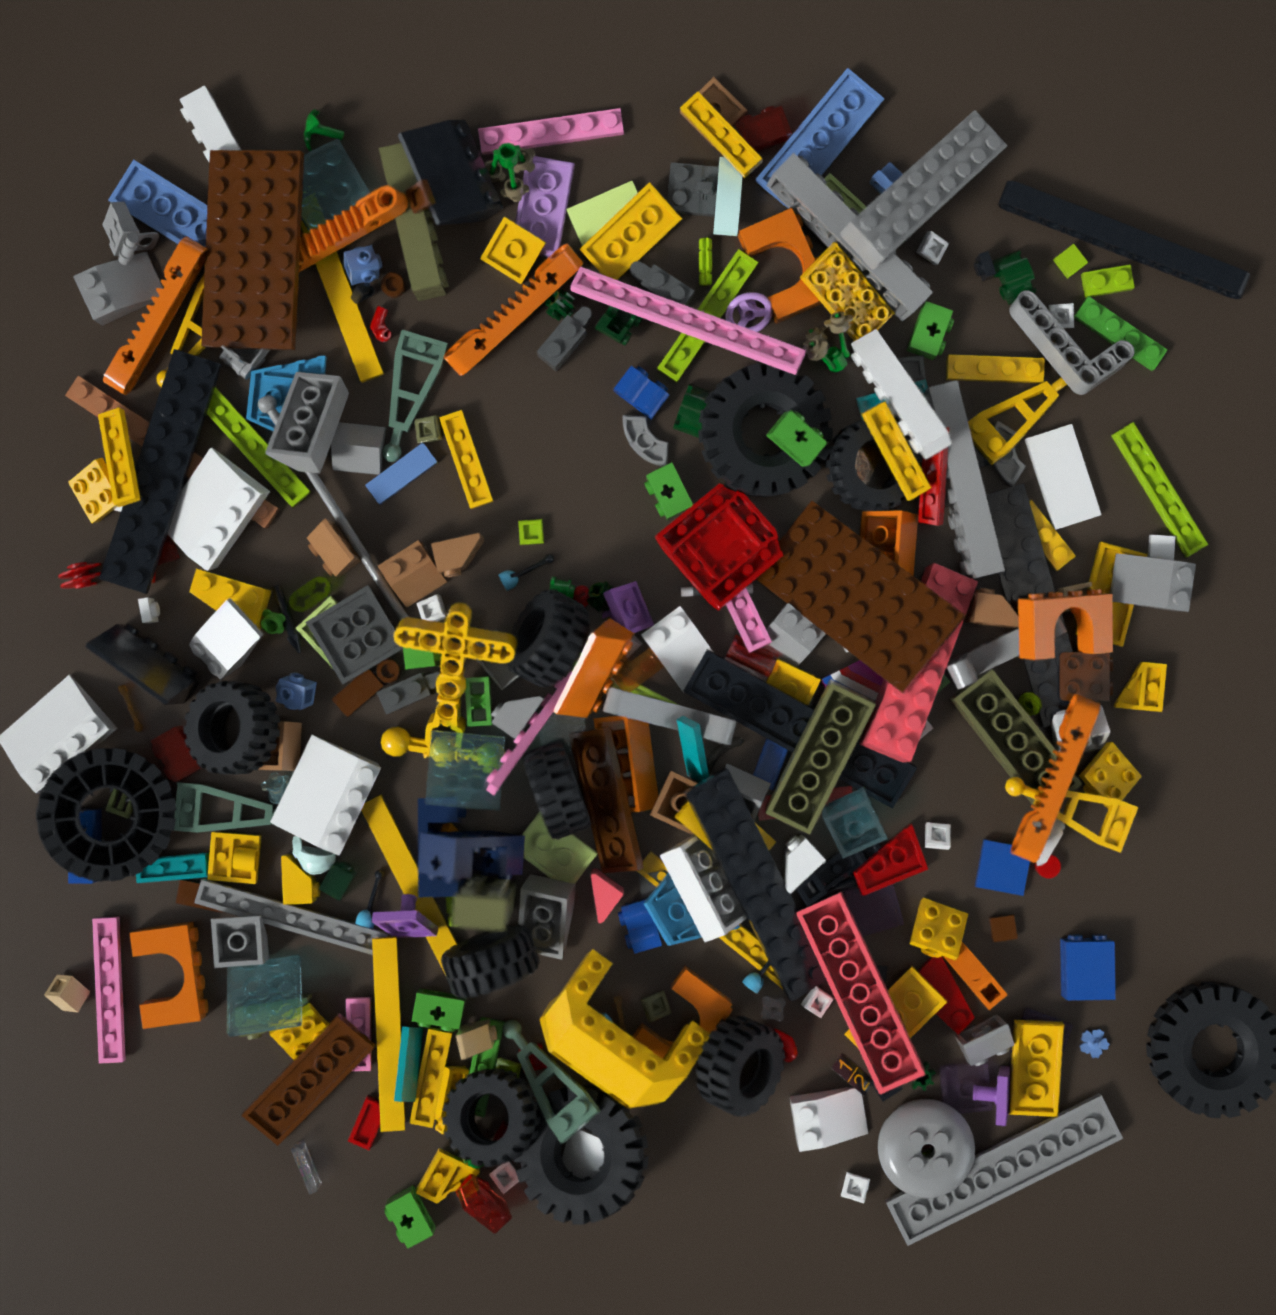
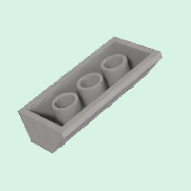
(308, 421)

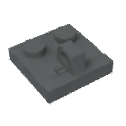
(692, 189)

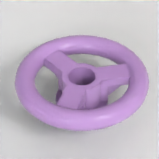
(748, 310)

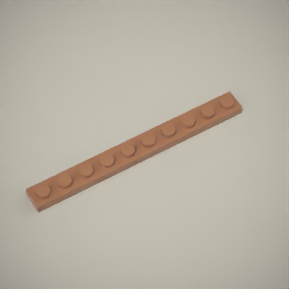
(99, 402)

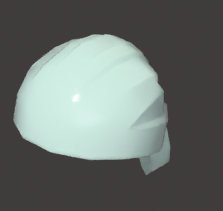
(312, 859)

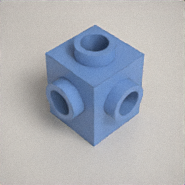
(362, 264)
(295, 691)

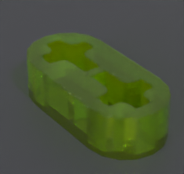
(306, 590)

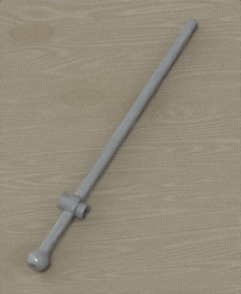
(268, 405)

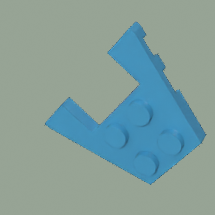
(277, 382)
(671, 913)

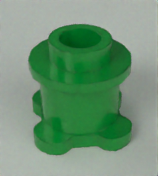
(562, 586)

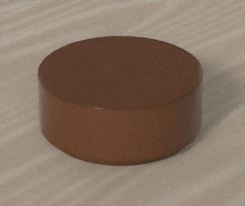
(393, 285)
(389, 671)

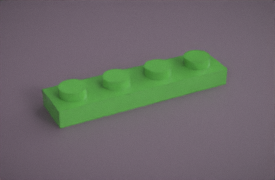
(1115, 329)

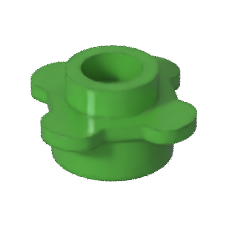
(272, 622)

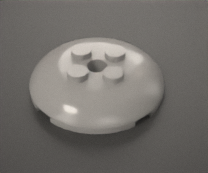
(909, 1130)

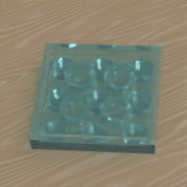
(329, 184)
(460, 770)
(264, 996)

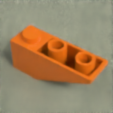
(977, 978)

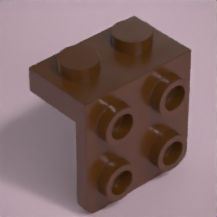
(1085, 676)

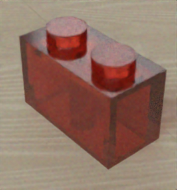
(765, 128)
(174, 754)
(484, 1204)

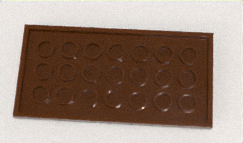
(252, 249)
(860, 597)

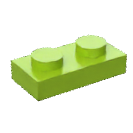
(1107, 281)

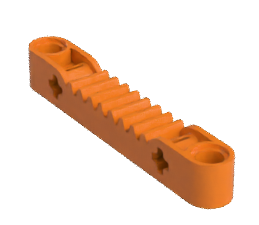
(351, 225)
(187, 259)
(465, 352)
(1031, 839)

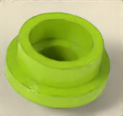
(1034, 707)

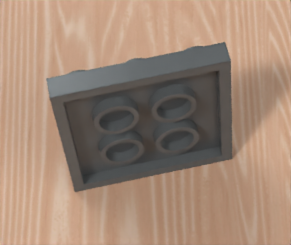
(355, 634)

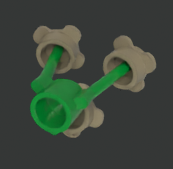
(515, 160)
(817, 347)

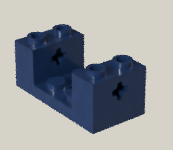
(427, 817)
(459, 852)

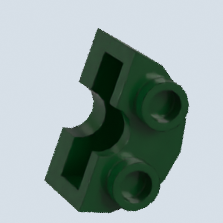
(1014, 275)
(618, 324)
(690, 409)

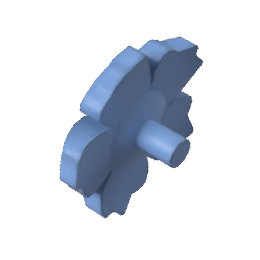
(1093, 1042)

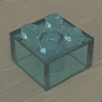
(853, 822)

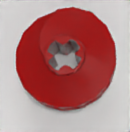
(80, 575)

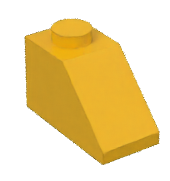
(297, 884)

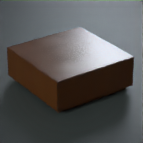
(420, 196)
(1003, 928)

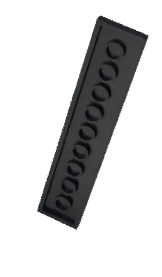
(161, 471)
(1027, 574)
(783, 721)
(756, 882)

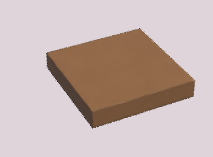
(723, 103)

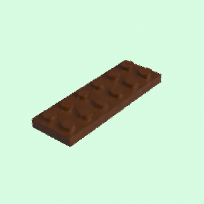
(606, 800)
(308, 1079)

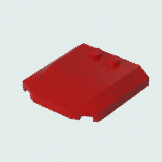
(721, 544)

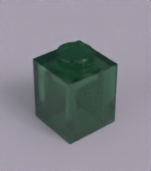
(338, 880)

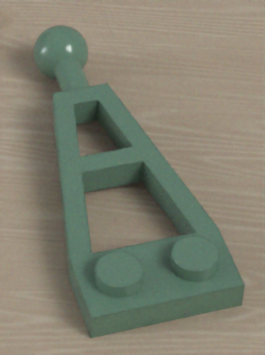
(420, 349)
(189, 808)
(572, 1116)

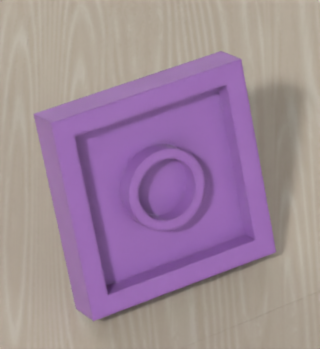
(628, 607)
(405, 922)
(997, 1094)

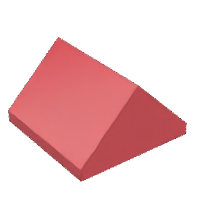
(606, 894)

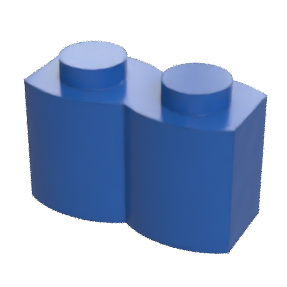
(642, 392)
(641, 928)

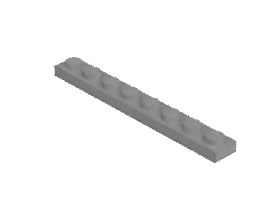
(287, 916)

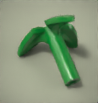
(313, 127)

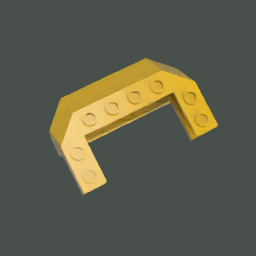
(608, 1053)

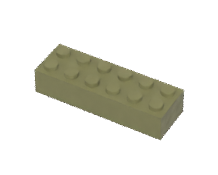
(415, 230)
(1007, 730)
(820, 756)
(484, 903)

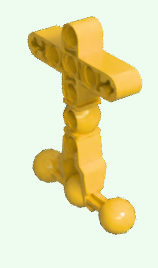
(397, 740)

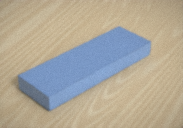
(401, 473)

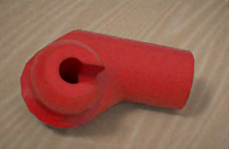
(378, 325)
(581, 595)
(789, 1046)

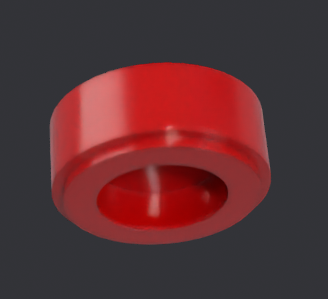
(1050, 868)

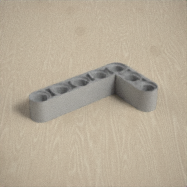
(1065, 346)
(967, 666)
(666, 714)

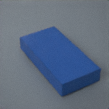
(770, 762)

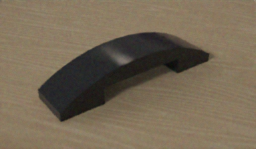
(831, 873)

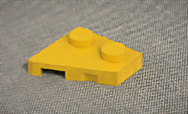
(1144, 688)
(443, 1176)

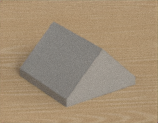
(358, 448)

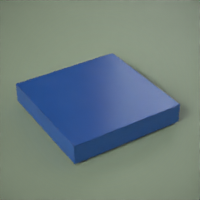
(1000, 869)

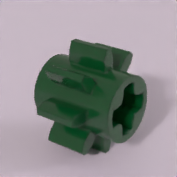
(560, 305)
(597, 598)
(926, 1079)

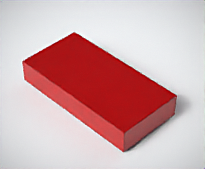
(367, 1124)

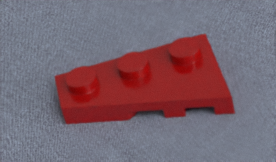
(892, 863)
(956, 1010)

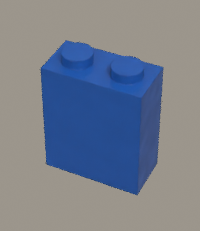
(1087, 967)

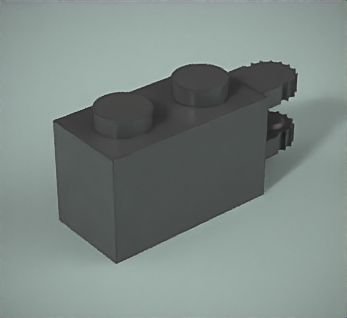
(661, 283)
(565, 339)
(407, 692)

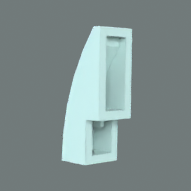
(727, 199)

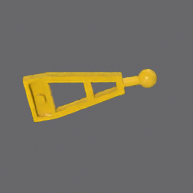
(186, 325)
(990, 441)
(1115, 825)

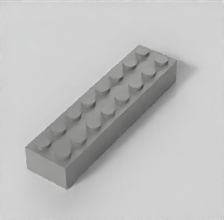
(923, 190)
(828, 216)
(965, 488)

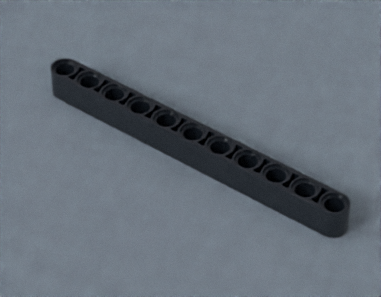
(1124, 240)

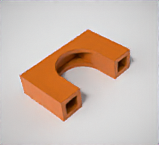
(786, 232)
(1040, 614)
(179, 942)
(707, 1000)

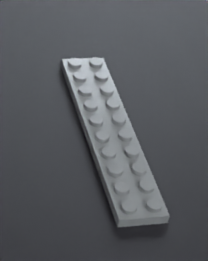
(1010, 1168)

